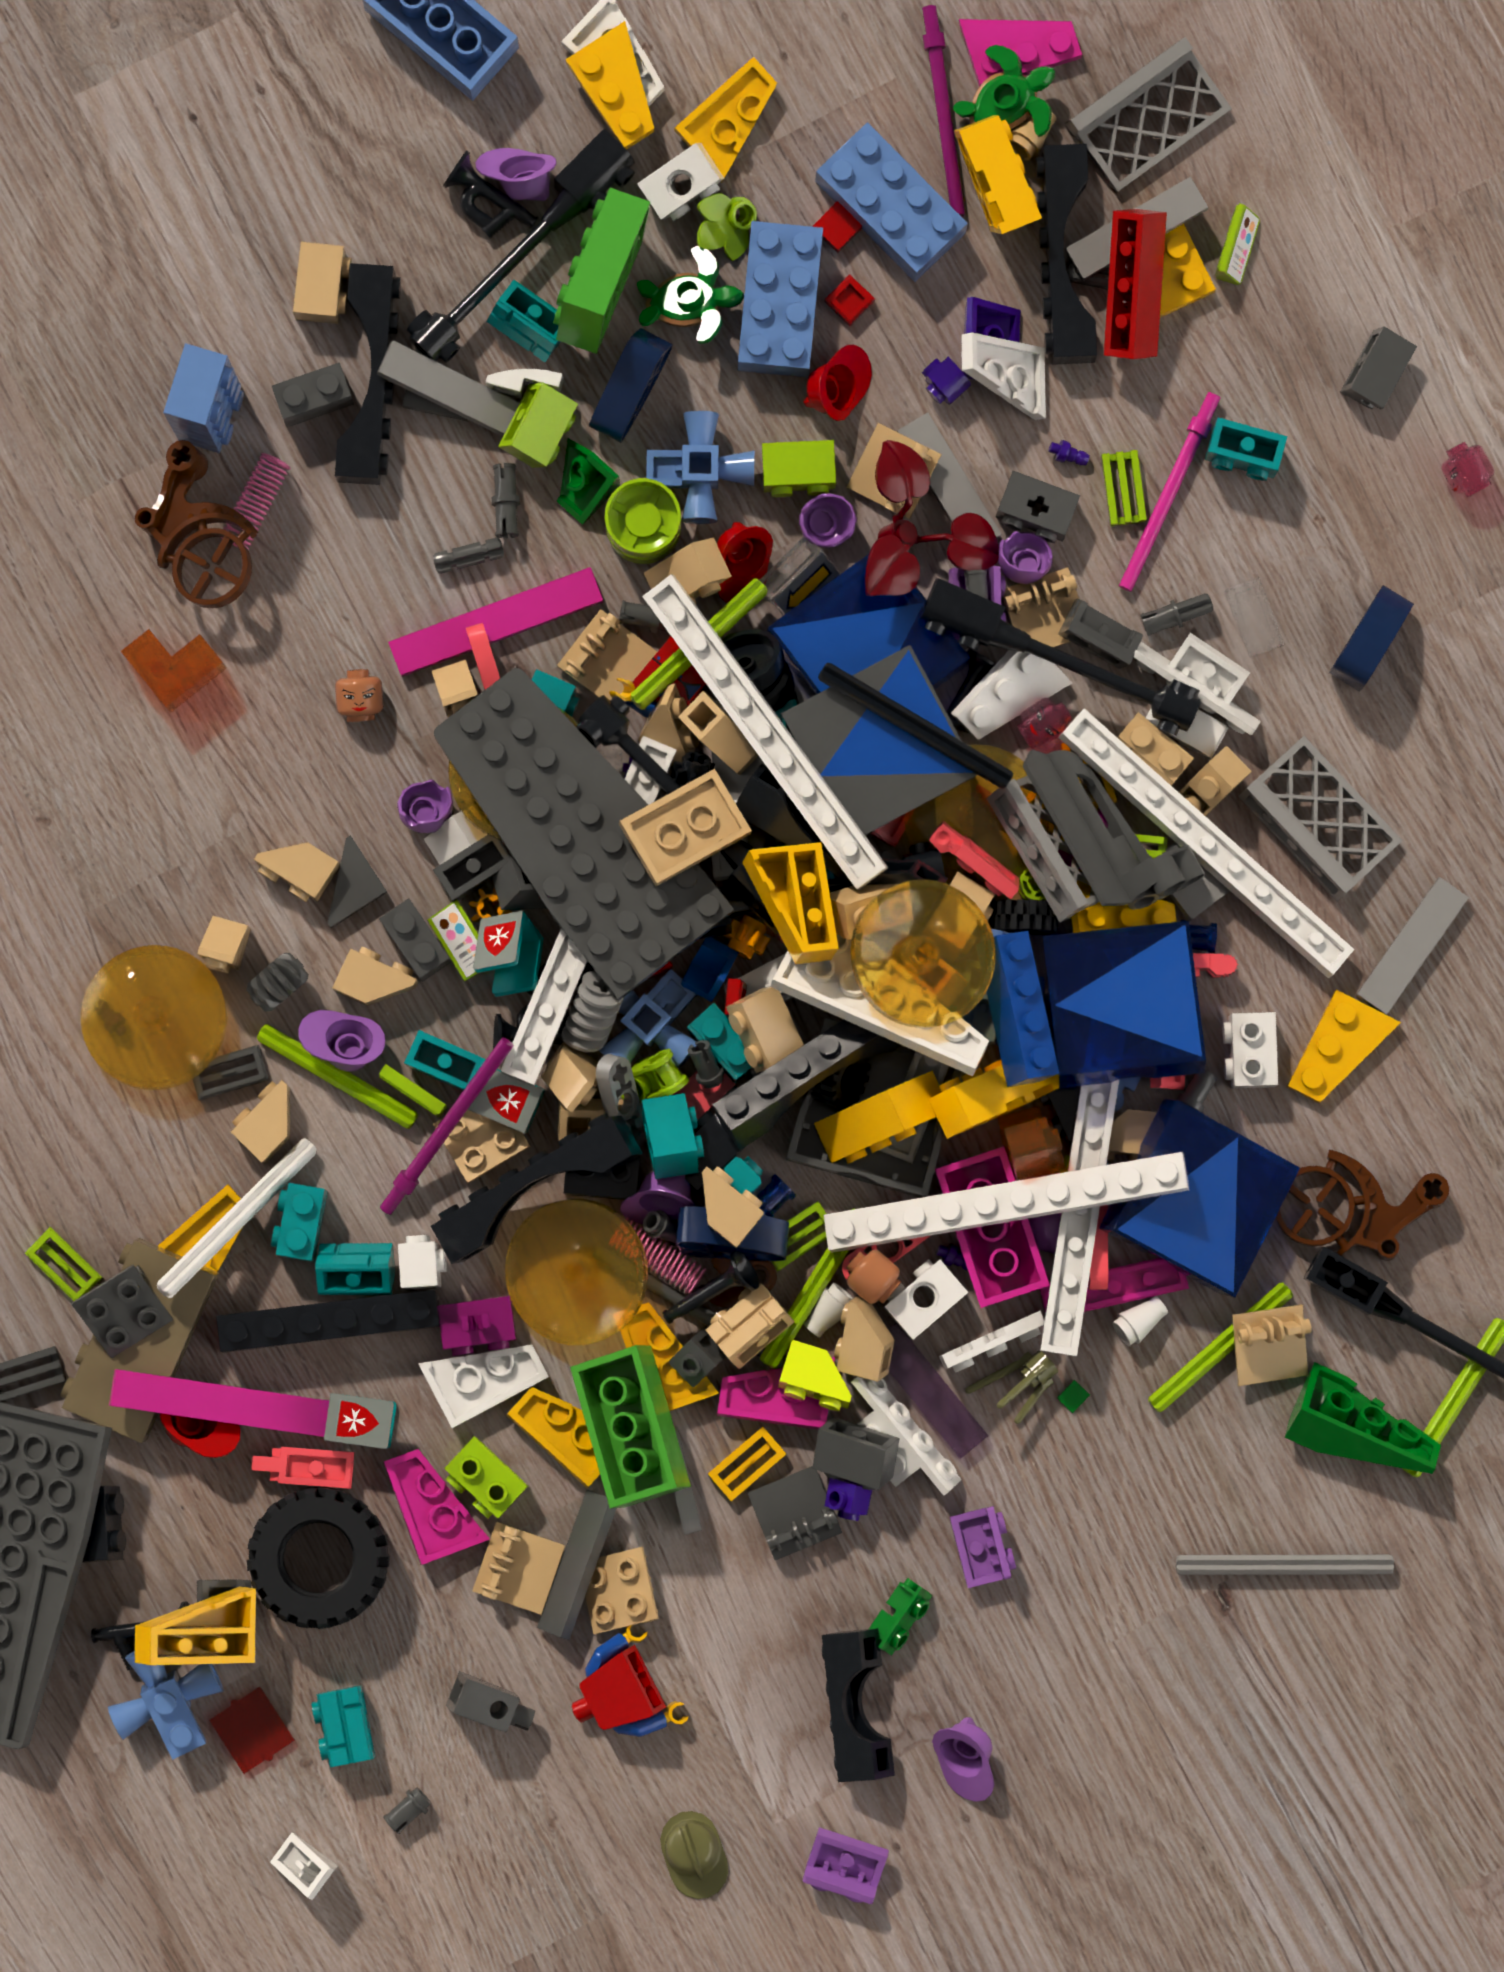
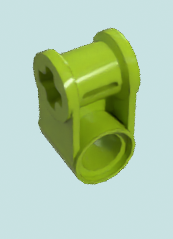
(657, 1076)

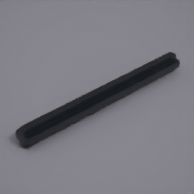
(915, 725)

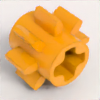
(481, 907)
(748, 937)

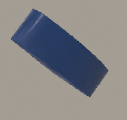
(630, 384)
(1371, 638)
(763, 1243)

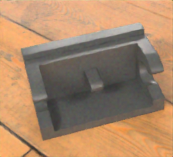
(1378, 368)
(1100, 635)

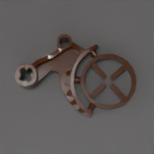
(175, 518)
(1380, 1220)

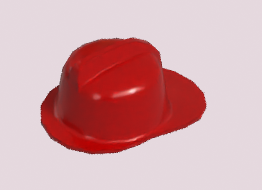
(839, 383)
(746, 556)
(202, 1436)

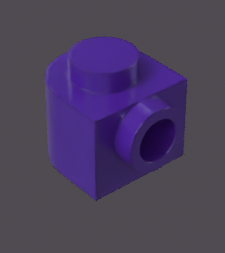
(945, 381)
(848, 1498)

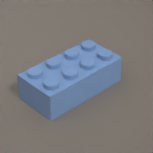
(451, 36)
(891, 202)
(780, 299)
(203, 398)

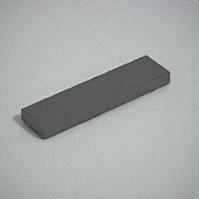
(577, 1565)

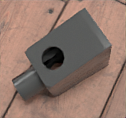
(474, 1697)

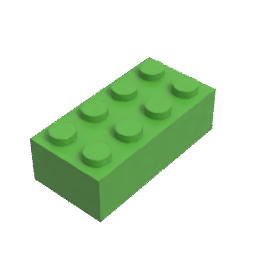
(601, 269)
(630, 1426)

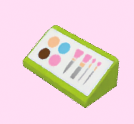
(1237, 245)
(457, 937)

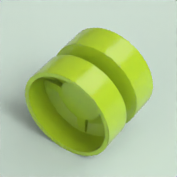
(643, 521)

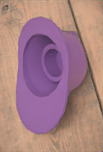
(520, 172)
(341, 1039)
(658, 1194)
(965, 1759)

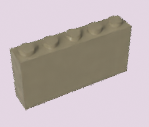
(156, 1354)

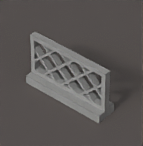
(1131, 89)
(1299, 839)
(1040, 849)

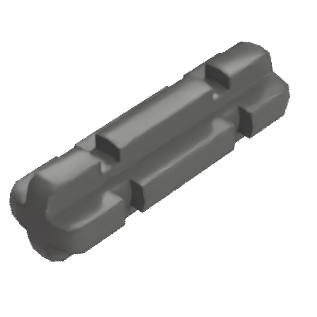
(468, 555)

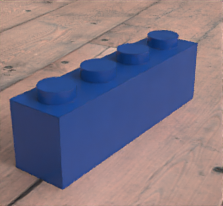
(1020, 1013)

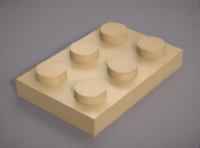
(685, 827)

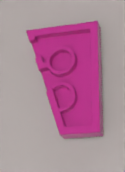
(1034, 42)
(759, 1399)
(430, 1510)

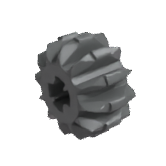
(277, 982)

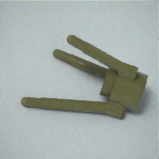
(1036, 1370)

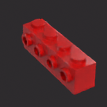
(1135, 283)

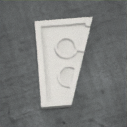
(602, 19)
(1007, 369)
(482, 1380)

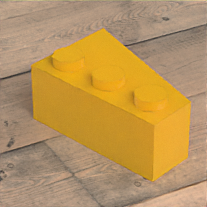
(997, 174)
(797, 898)
(983, 1098)
(878, 1119)
(202, 1633)

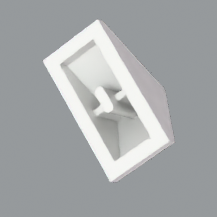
(453, 837)
(303, 1865)

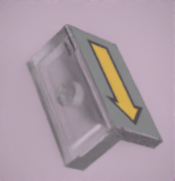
(798, 575)

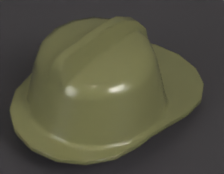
(694, 1855)

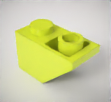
(813, 1374)

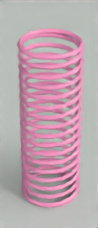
(274, 460)
(691, 1286)

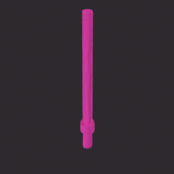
(1198, 429)

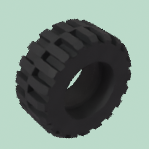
(268, 1565)

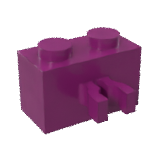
(477, 1324)

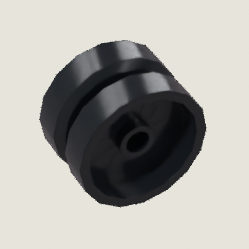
(764, 664)

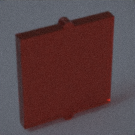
(252, 1730)

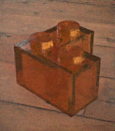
(175, 676)
(1031, 1144)

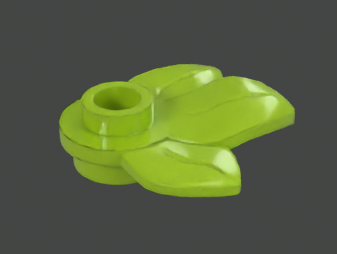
(721, 226)

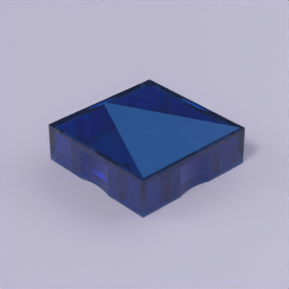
(860, 630)
(1124, 1004)
(1224, 1215)

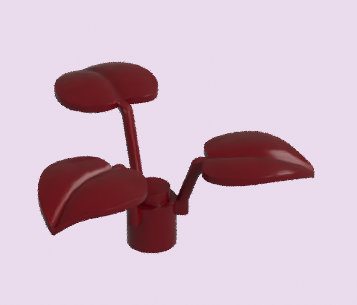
(890, 566)

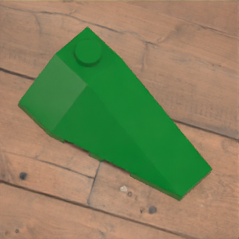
(1346, 1424)

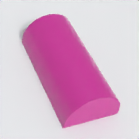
(1001, 1256)

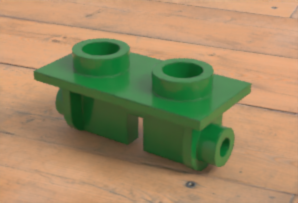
(910, 1605)

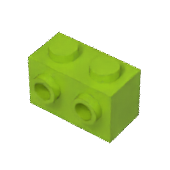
(539, 425)
(798, 467)
(485, 1478)

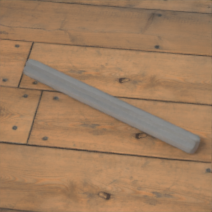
(1284, 1564)

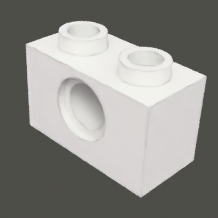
(661, 189)
(946, 1293)

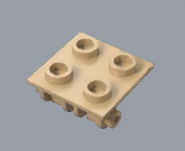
(863, 478)
(1042, 606)
(604, 654)
(482, 1144)
(1270, 1344)
(518, 1568)
(621, 1592)

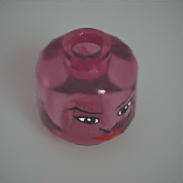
(1467, 469)
(1044, 723)

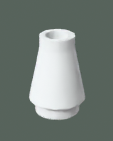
(827, 1309)
(1139, 1321)

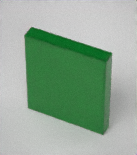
(1073, 1396)

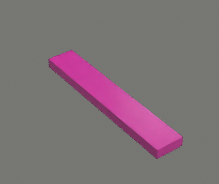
(499, 619)
(219, 1403)

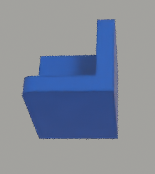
(709, 968)

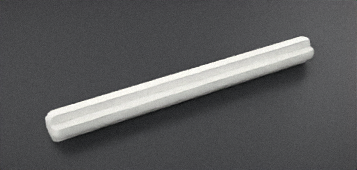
(236, 1218)

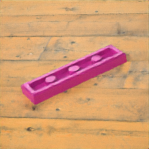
(1132, 1284)

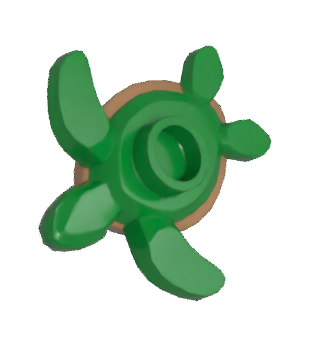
(1011, 93)
(690, 298)

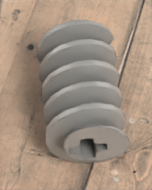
(591, 1015)

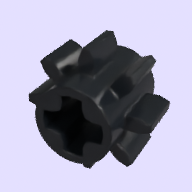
(691, 767)

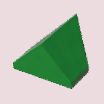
(585, 482)

